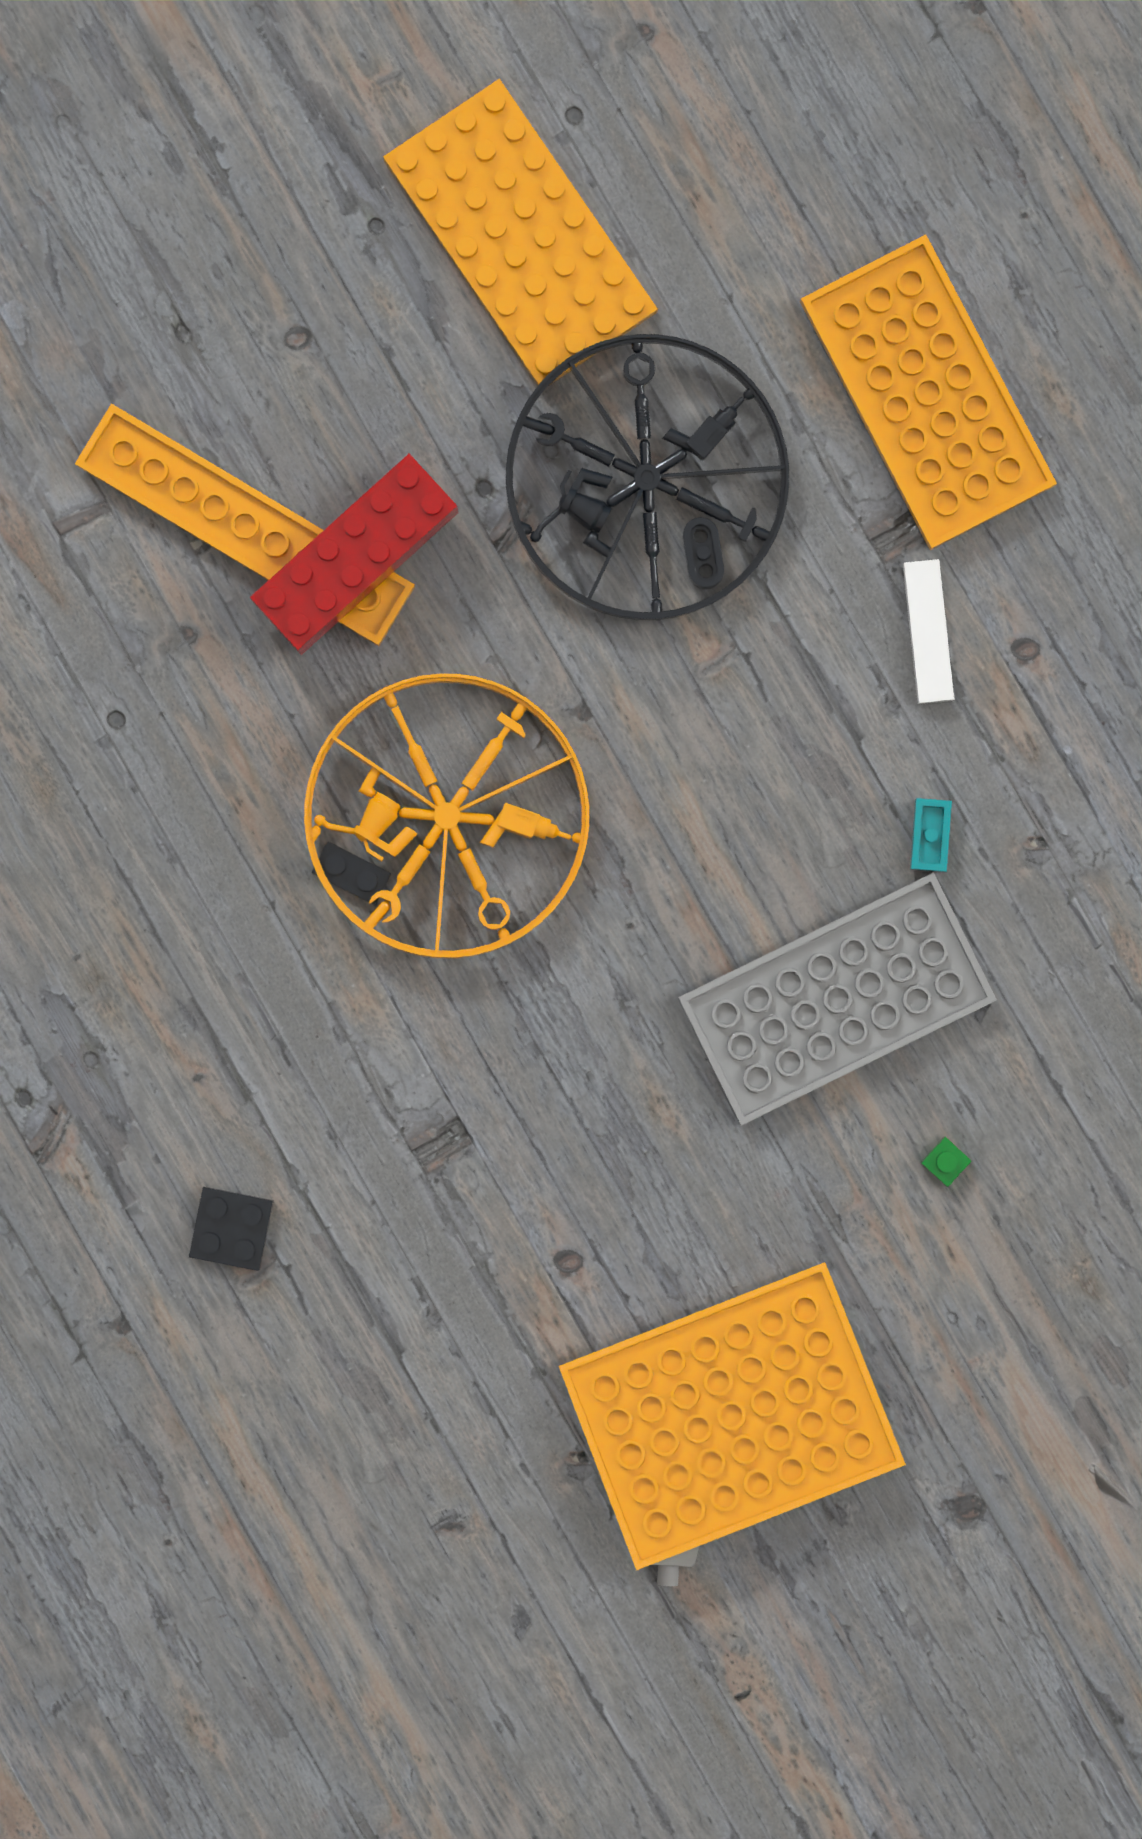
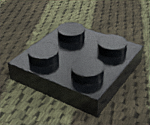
(231, 1228)

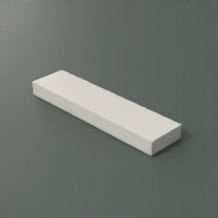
(928, 631)

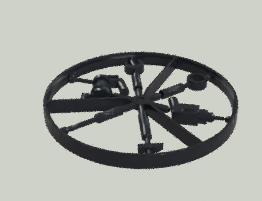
(593, 512)

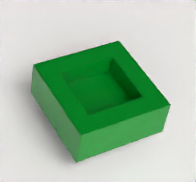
(946, 1161)

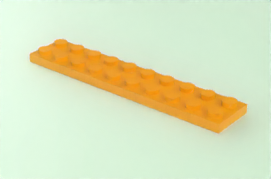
(219, 509)

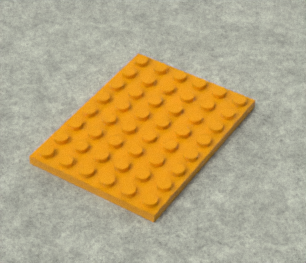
(731, 1416)

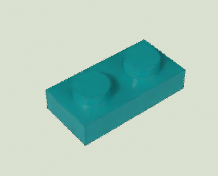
(930, 835)

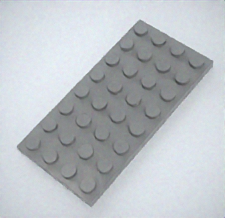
(837, 999)

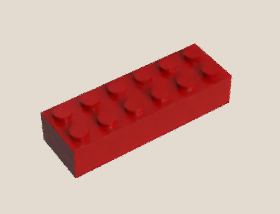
(355, 554)

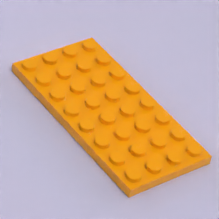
(519, 232)
(928, 392)

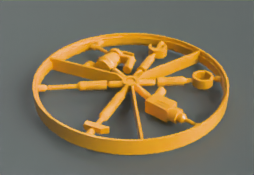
(384, 811)

